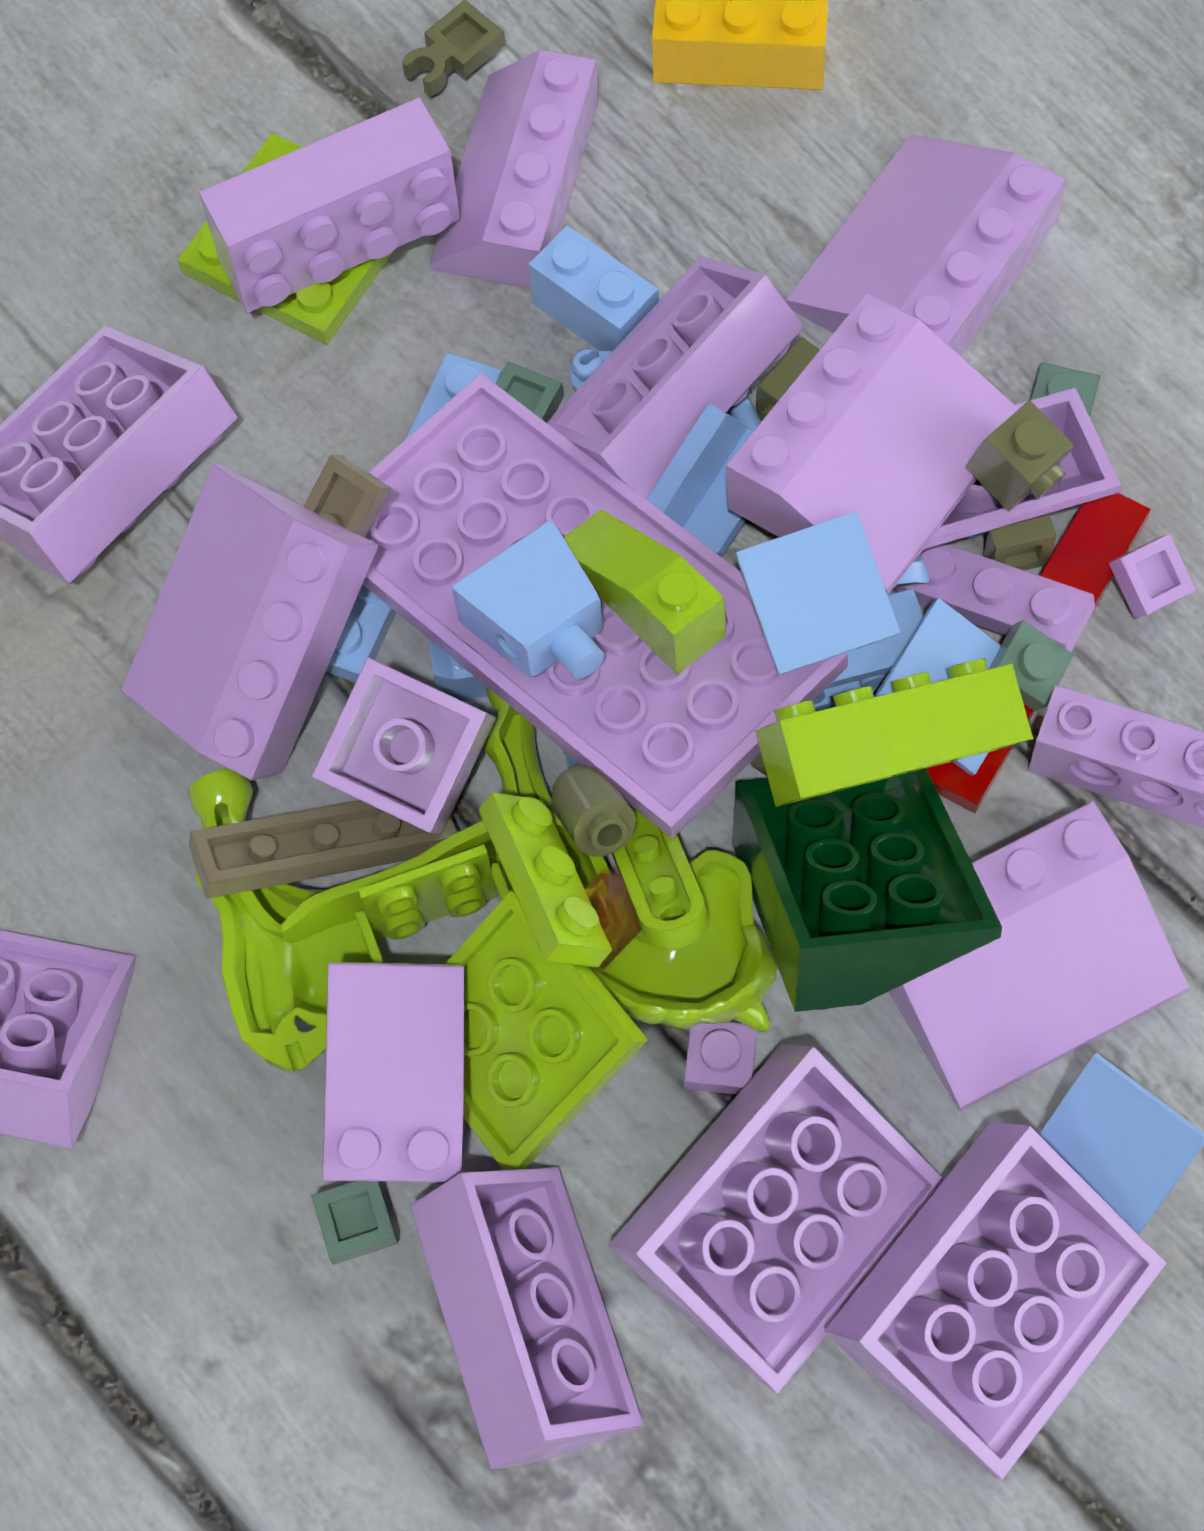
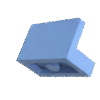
(695, 480)

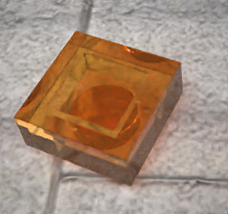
(614, 911)

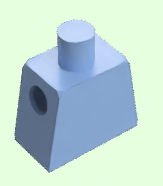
(534, 606)

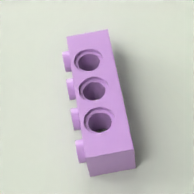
(1122, 755)

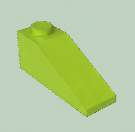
(650, 589)

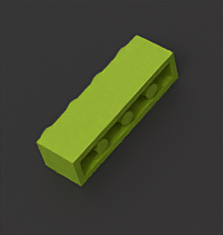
(892, 733)

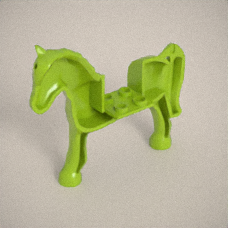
(285, 935)

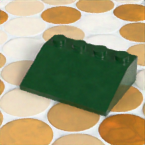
(860, 887)

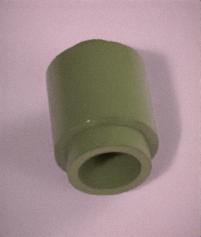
(592, 810)

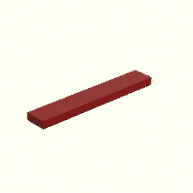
(1095, 537)

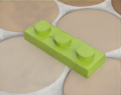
(544, 880)

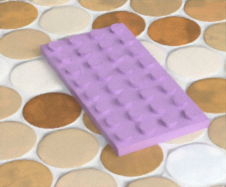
(485, 480)

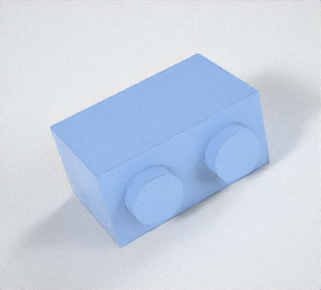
(589, 290)

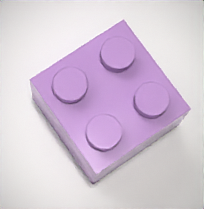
(403, 747)

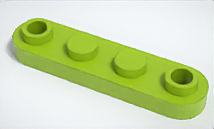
(661, 887)

